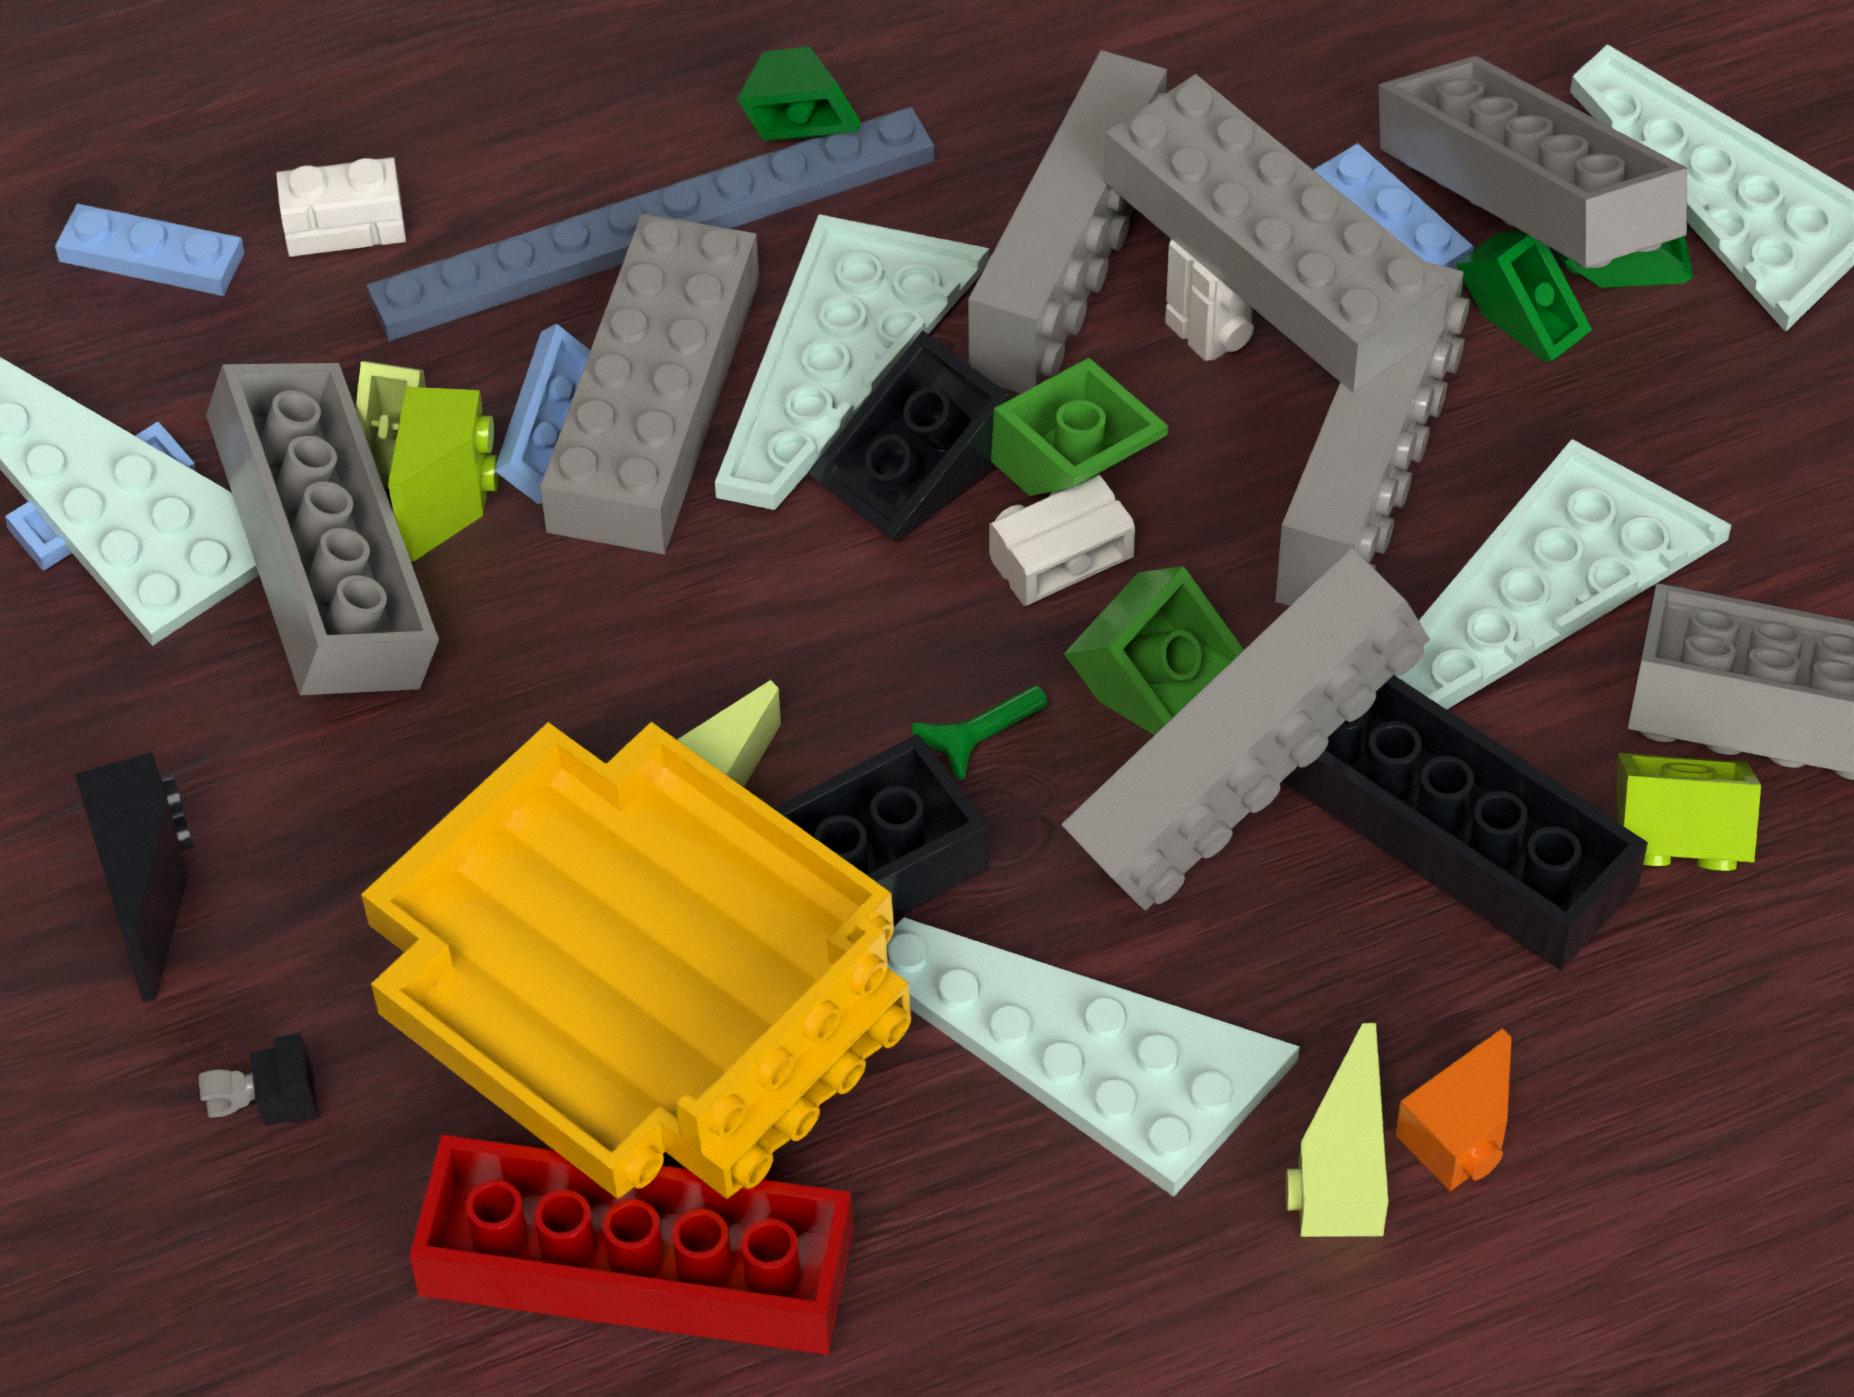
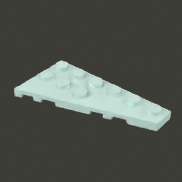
(1749, 200)
(840, 332)
(130, 514)
(1554, 565)
(1113, 1063)

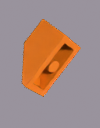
(1461, 1114)

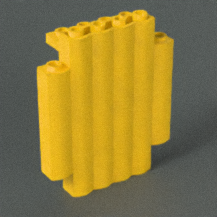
(638, 960)

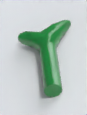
(960, 738)

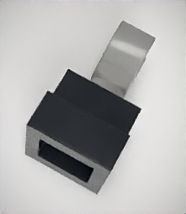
(279, 1083)

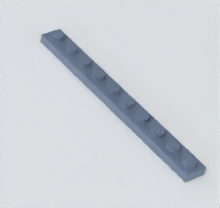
(602, 236)

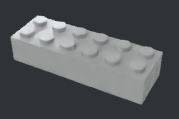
(1534, 161)
(1275, 232)
(1058, 235)
(651, 384)
(1365, 455)
(321, 529)
(1249, 730)

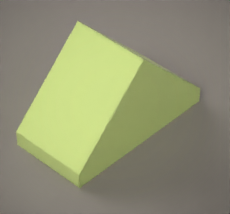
(380, 406)

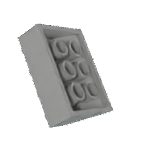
(1747, 679)

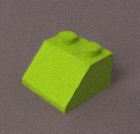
(440, 466)
(1690, 808)

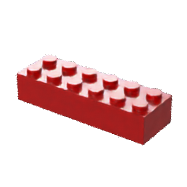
(668, 1257)

